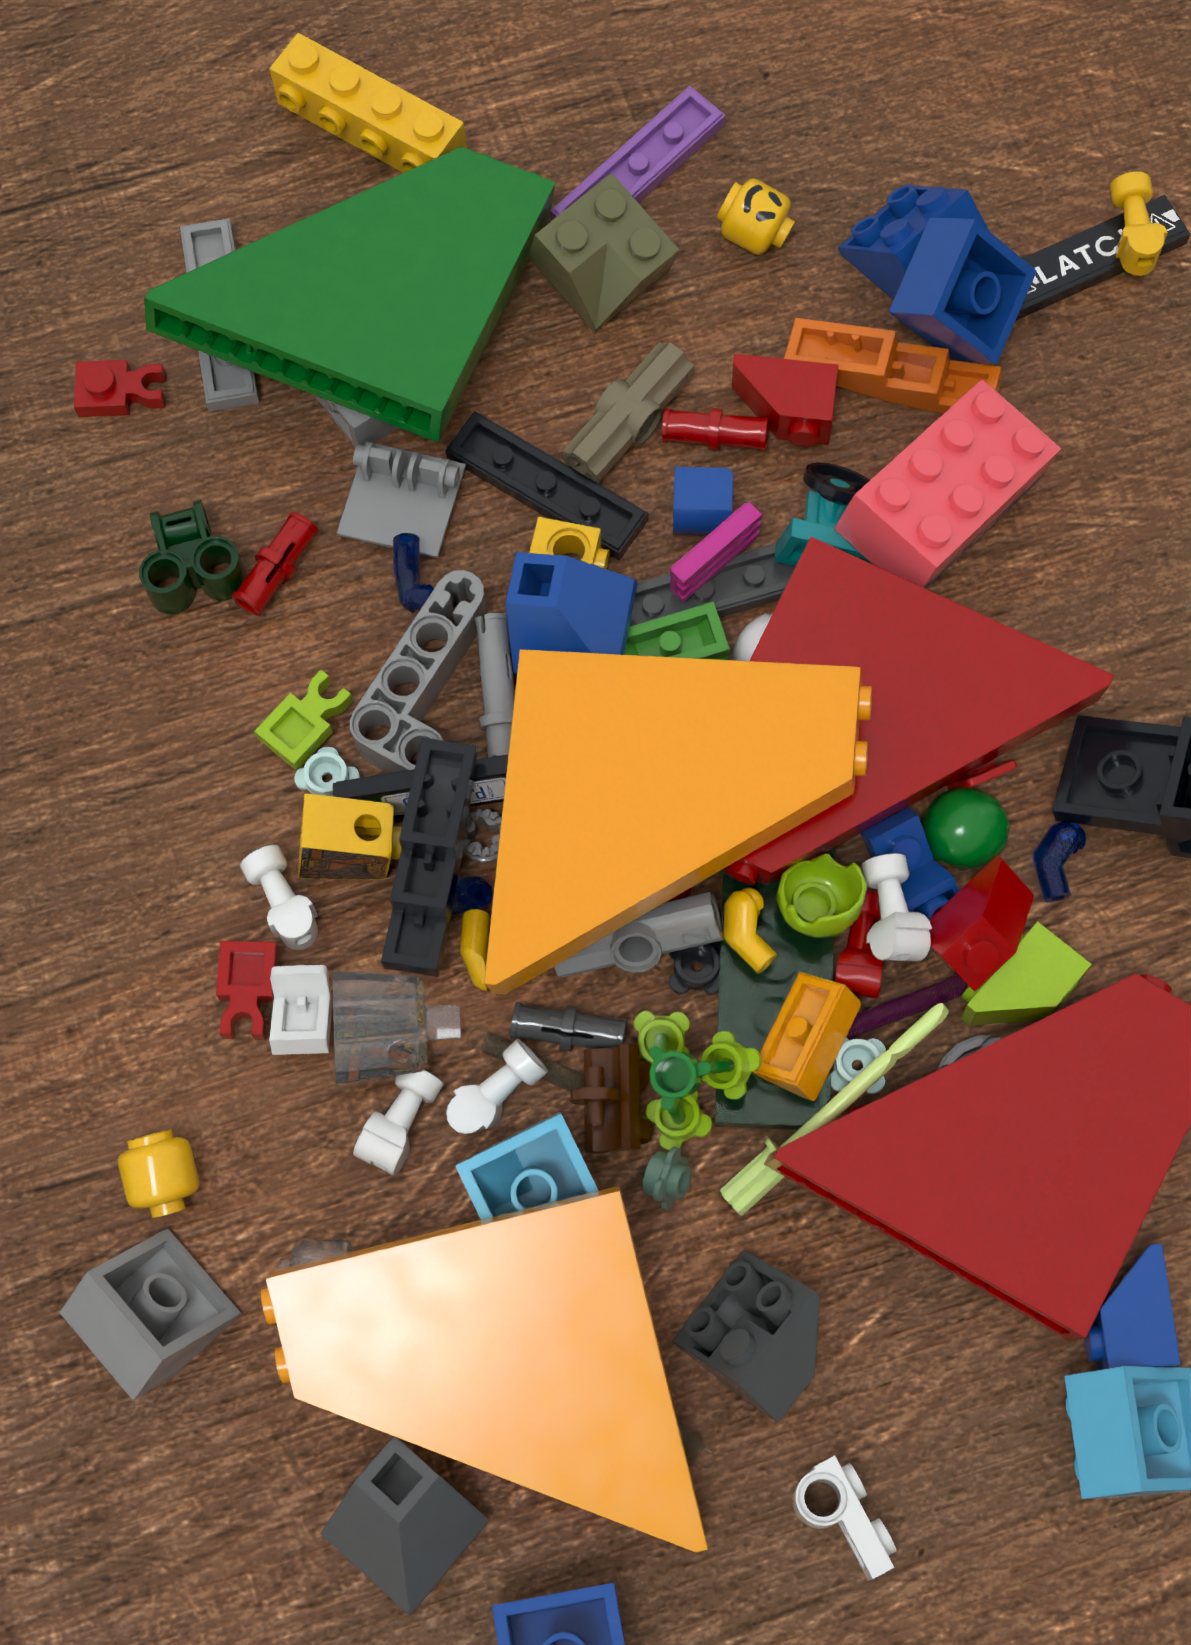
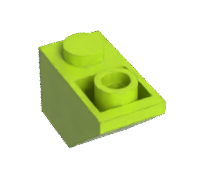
(1029, 983)

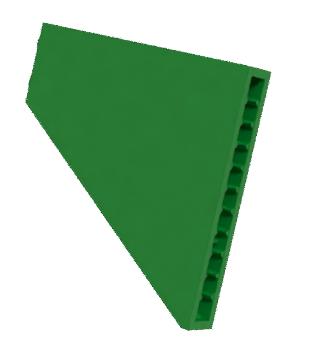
(373, 296)

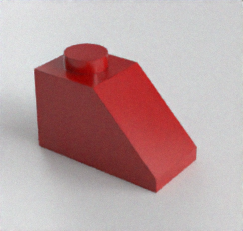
(791, 393)
(982, 924)

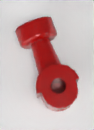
(857, 964)

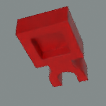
(111, 386)
(245, 982)

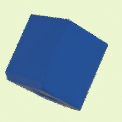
(701, 499)

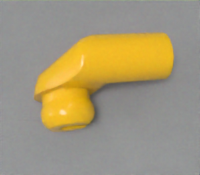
(740, 929)
(475, 945)

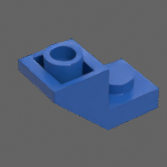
(928, 882)

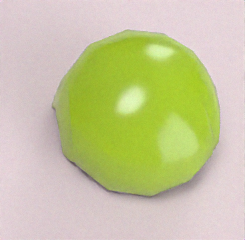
(821, 896)

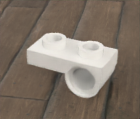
(867, 1539)

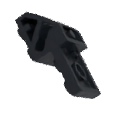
(1129, 779)

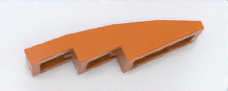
(886, 369)

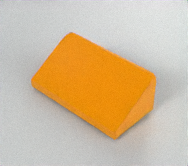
(808, 1035)

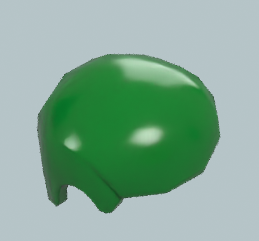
(965, 828)

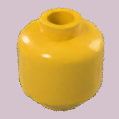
(158, 1172)

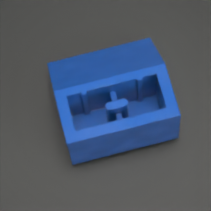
(886, 242)

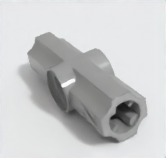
(643, 941)

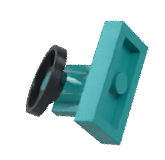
(821, 512)

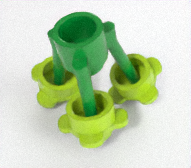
(679, 1074)

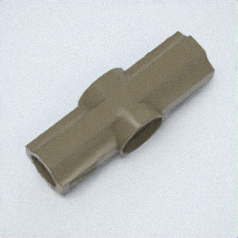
(628, 411)

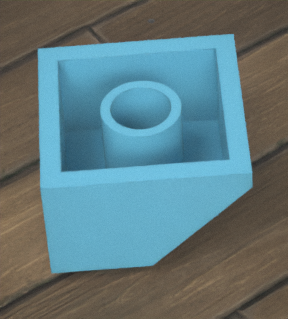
(527, 1170)

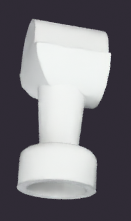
(290, 914)
(898, 933)
(480, 1105)
(385, 1136)

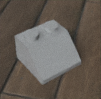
(148, 1312)

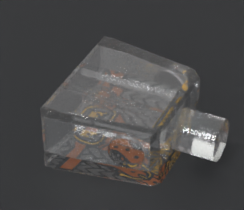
(385, 1025)

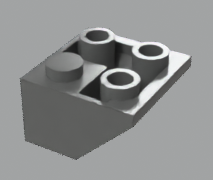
(756, 1334)
(403, 1525)

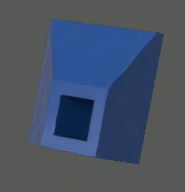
(567, 606)

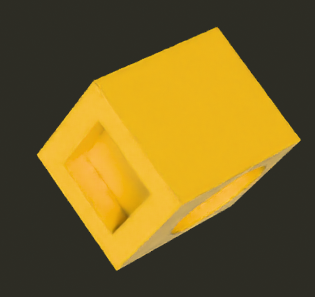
(562, 537)

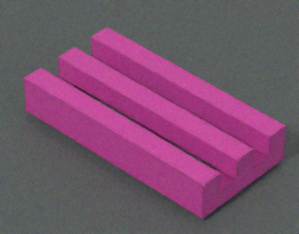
(715, 551)

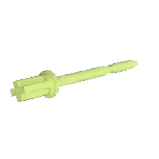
(757, 1179)

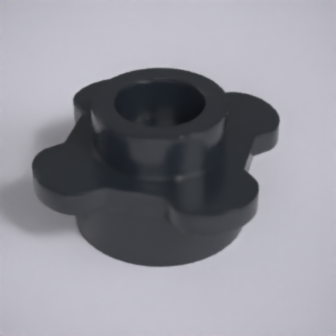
(706, 979)

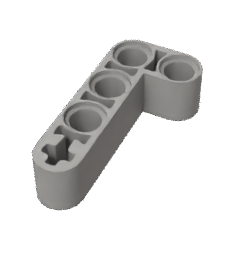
(423, 668)

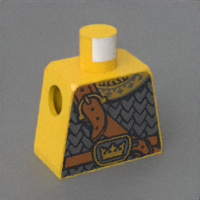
(346, 838)

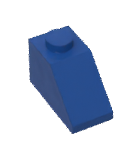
(1136, 1318)

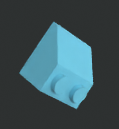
(1131, 1430)

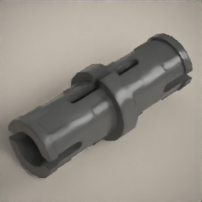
(567, 1027)

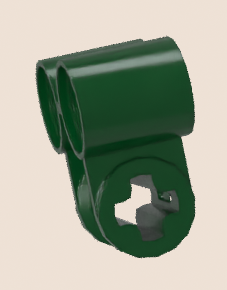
(189, 553)

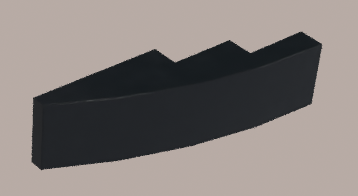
(429, 857)

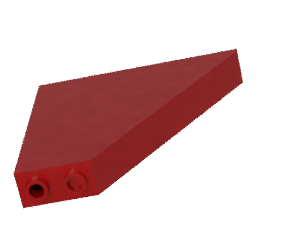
(943, 690)
(1024, 1155)

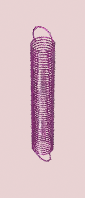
(904, 1011)

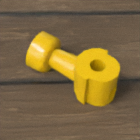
(1140, 239)

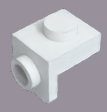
(300, 1010)

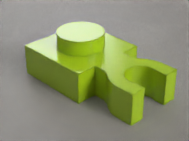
(300, 726)

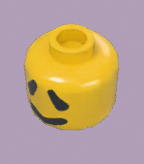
(755, 216)

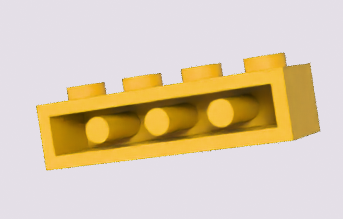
(362, 106)

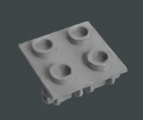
(400, 494)

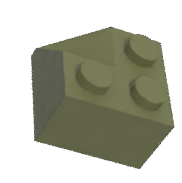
(602, 252)

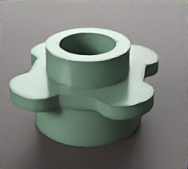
(667, 1177)

